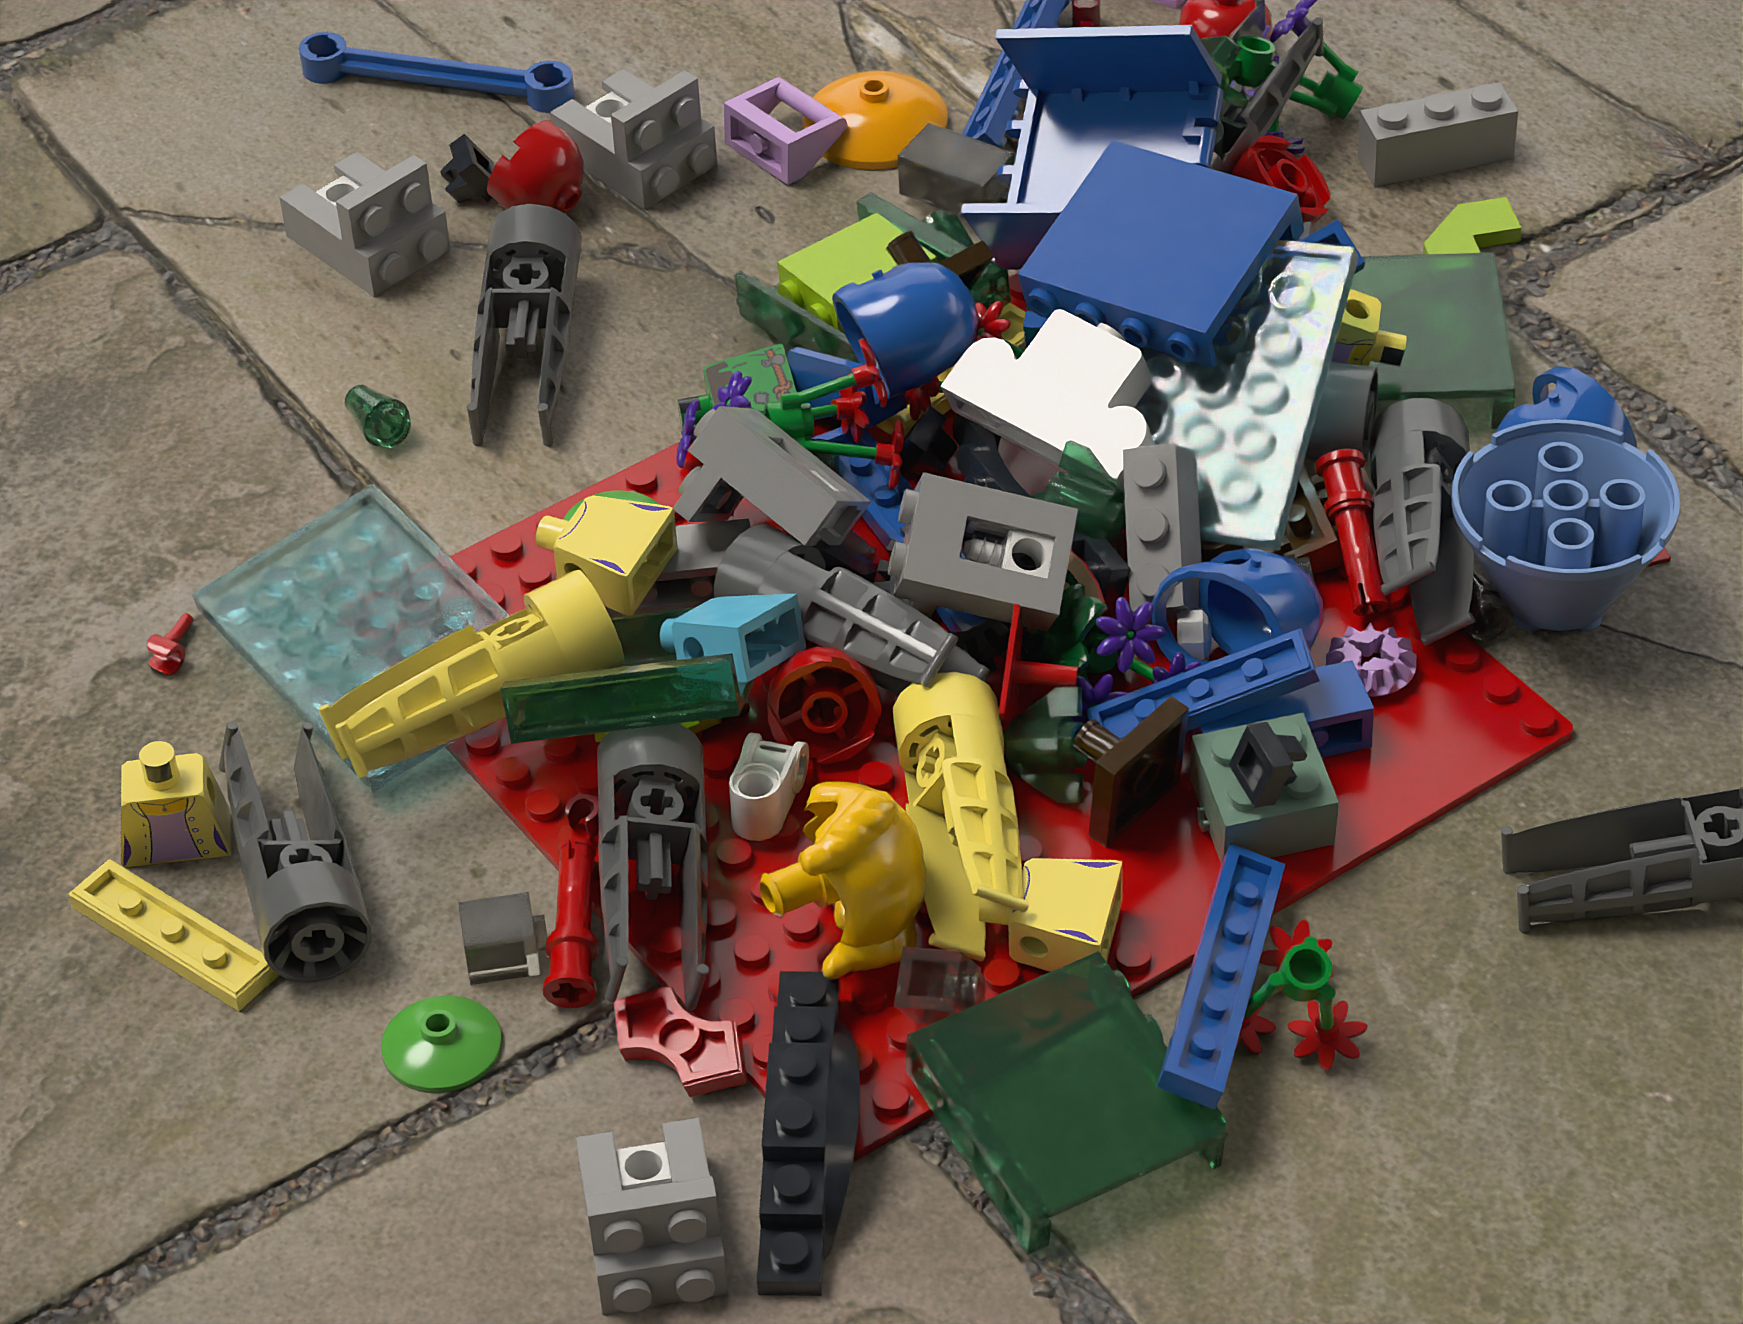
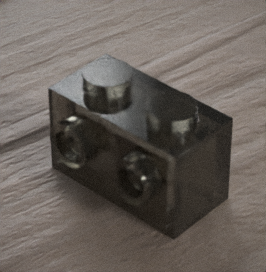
(951, 170)

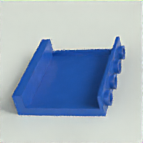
(1158, 249)

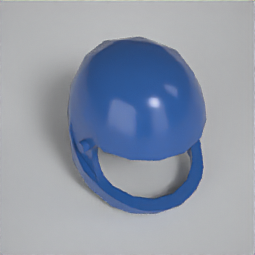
(913, 319)
(1574, 398)
(1246, 599)

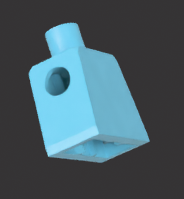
(721, 629)

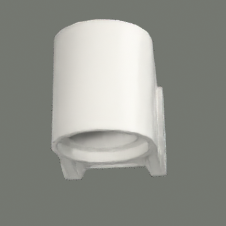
(765, 785)

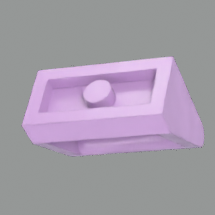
(772, 144)

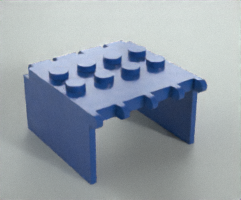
(1081, 92)

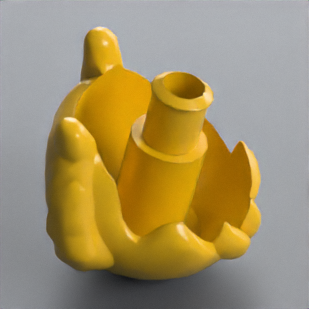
(866, 864)

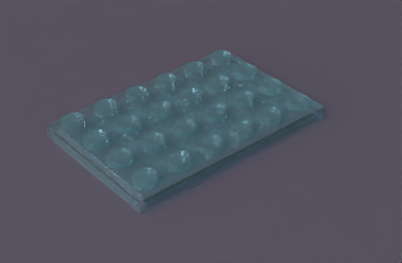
(1260, 401)
(343, 607)

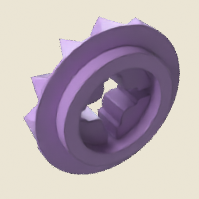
(1378, 675)

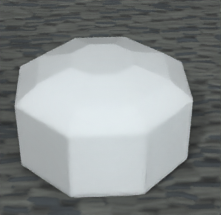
(1194, 633)

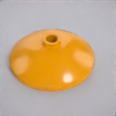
(881, 115)

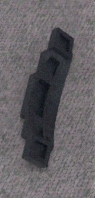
(983, 466)
(805, 1134)

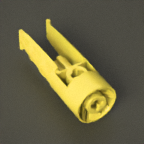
(458, 679)
(960, 804)

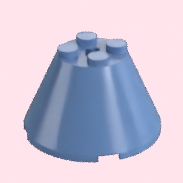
(1563, 518)

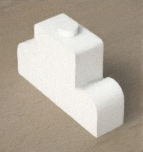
(1065, 387)

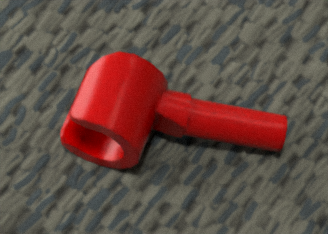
(167, 650)

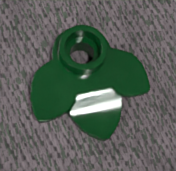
(1065, 637)

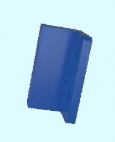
(815, 368)

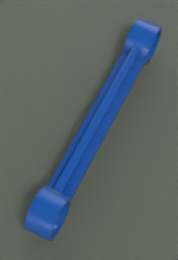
(328, 59)

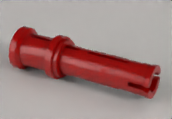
(1349, 508)
(572, 943)

